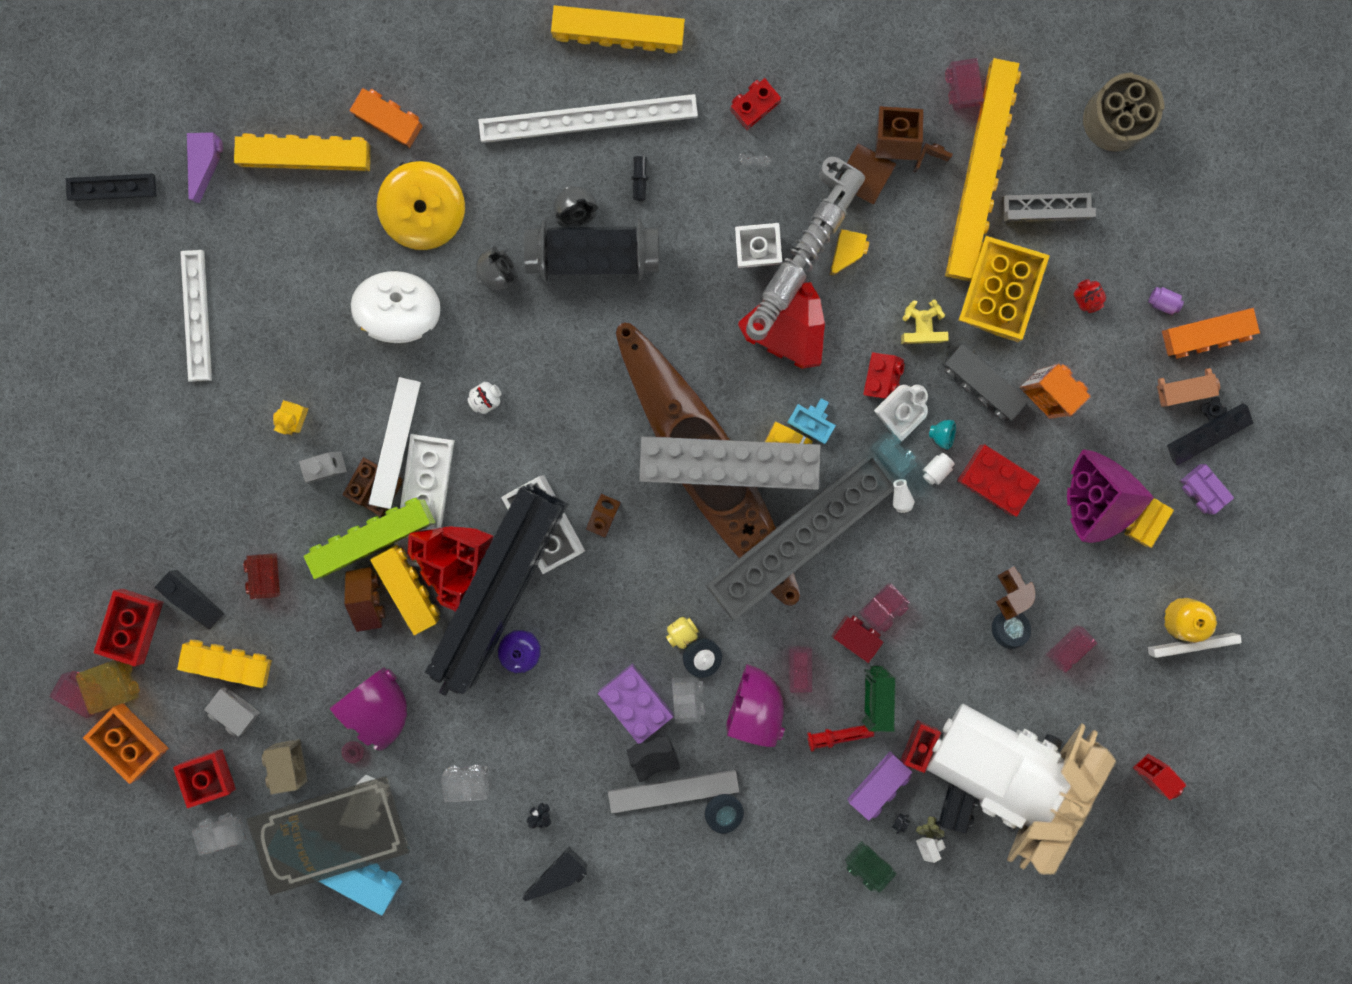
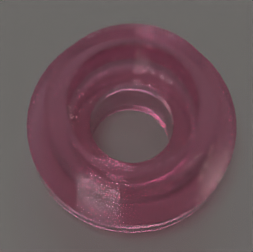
(358, 749)

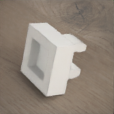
(930, 848)

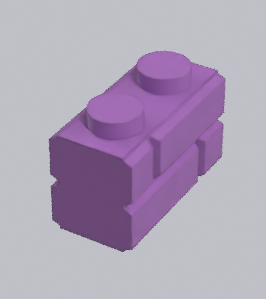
(1206, 489)

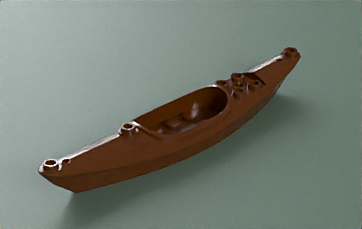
(679, 413)

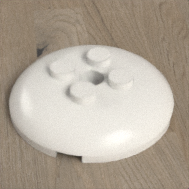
(399, 321)

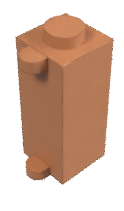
(1188, 389)

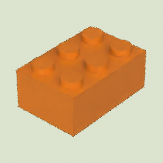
(125, 743)

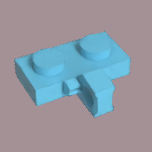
(812, 421)

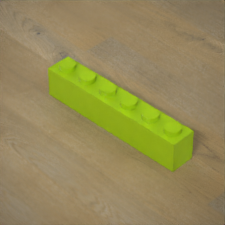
(369, 538)

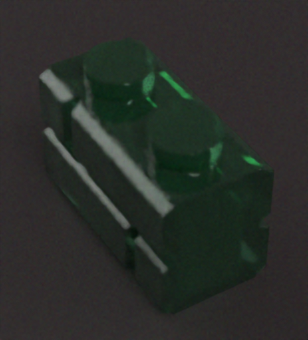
(870, 867)

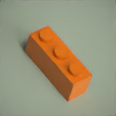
(386, 117)

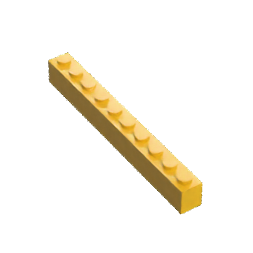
(982, 168)

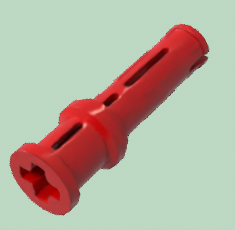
(829, 738)

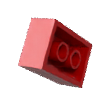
(998, 480)
(128, 627)

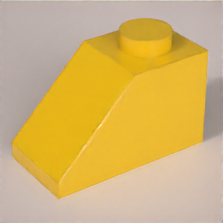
(848, 250)

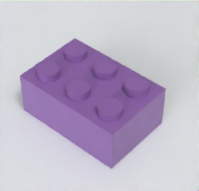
(635, 703)

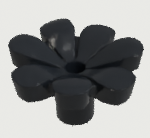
(539, 816)

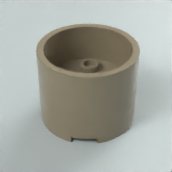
(1120, 130)

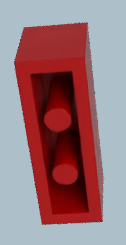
(1160, 777)

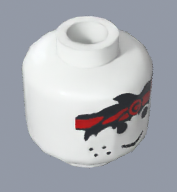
(484, 397)

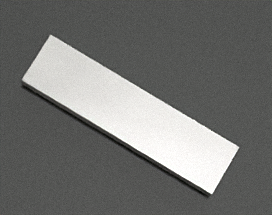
(1185, 646)

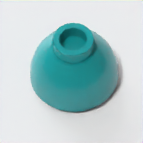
(943, 433)

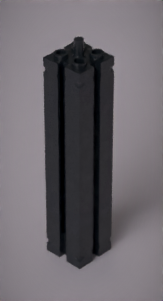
(496, 589)

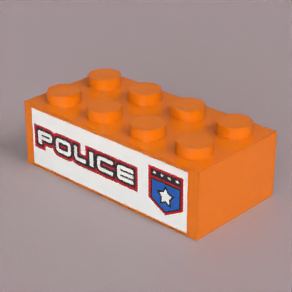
(1055, 391)

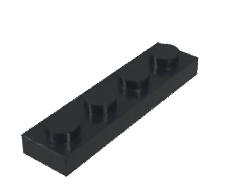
(111, 187)
(1210, 434)

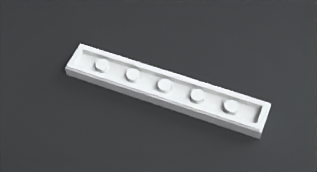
(196, 315)
(394, 443)

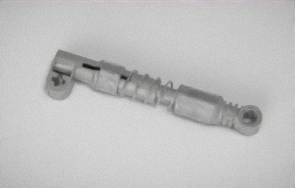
(824, 222)

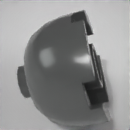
(574, 205)
(494, 270)

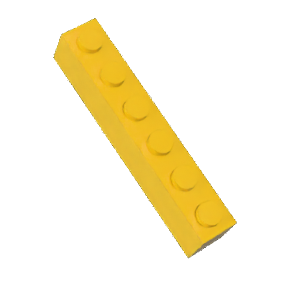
(617, 28)
(302, 153)

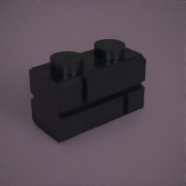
(958, 809)

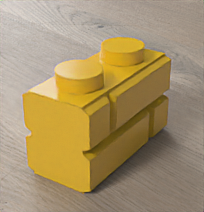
(1150, 523)

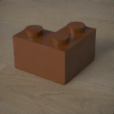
(363, 599)

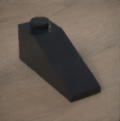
(189, 598)
(560, 874)

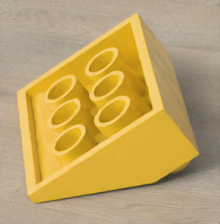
(1003, 289)

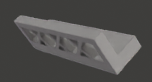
(1049, 214)

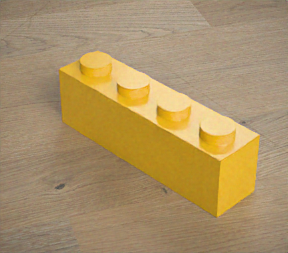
(406, 589)

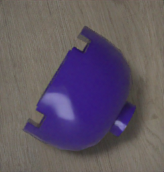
(528, 647)

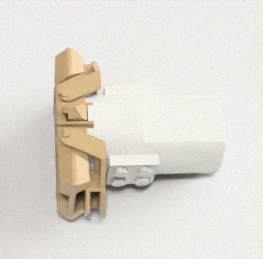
(1024, 781)

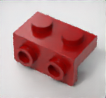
(883, 375)

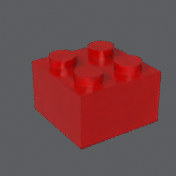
(204, 778)

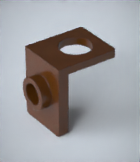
(934, 150)
(602, 517)

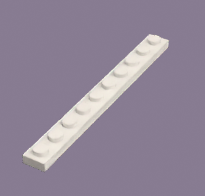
(588, 118)

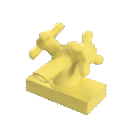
(924, 326)

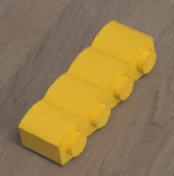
(224, 664)

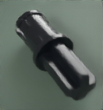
(639, 178)

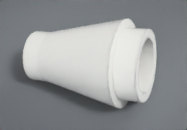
(902, 497)

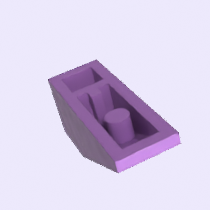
(203, 157)

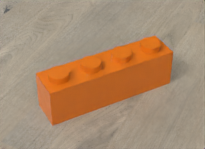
(1209, 332)

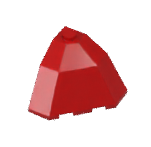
(797, 329)
(449, 559)

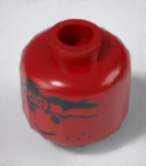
(1089, 296)

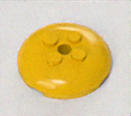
(443, 205)

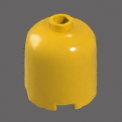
(1183, 618)

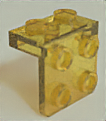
(107, 686)

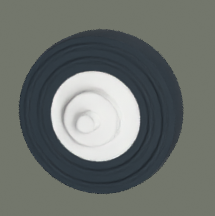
(702, 658)

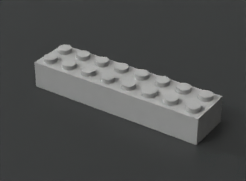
(730, 462)

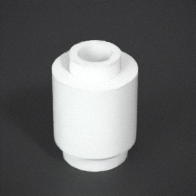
(938, 469)

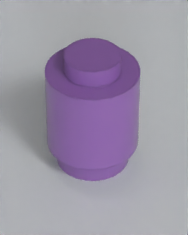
(1166, 300)

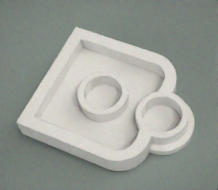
(903, 409)

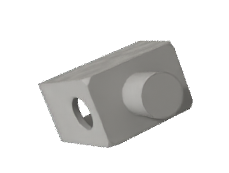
(322, 467)

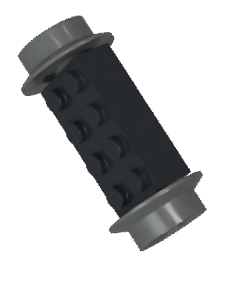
(591, 250)

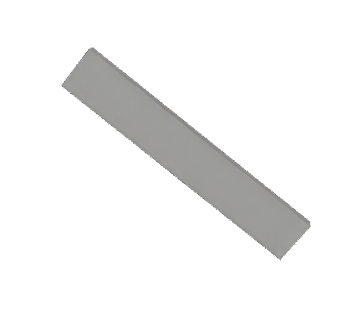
(673, 791)

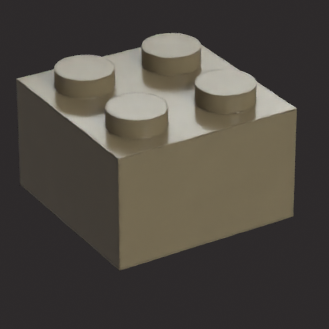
(284, 766)

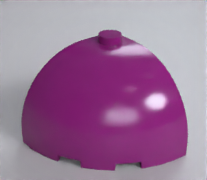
(1103, 497)
(756, 709)
(374, 710)

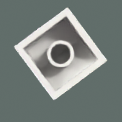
(758, 245)

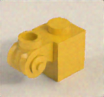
(289, 418)

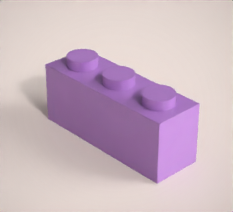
(880, 786)

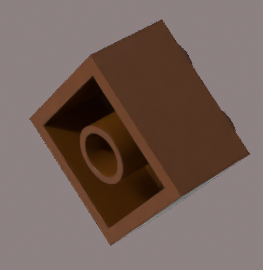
(899, 133)

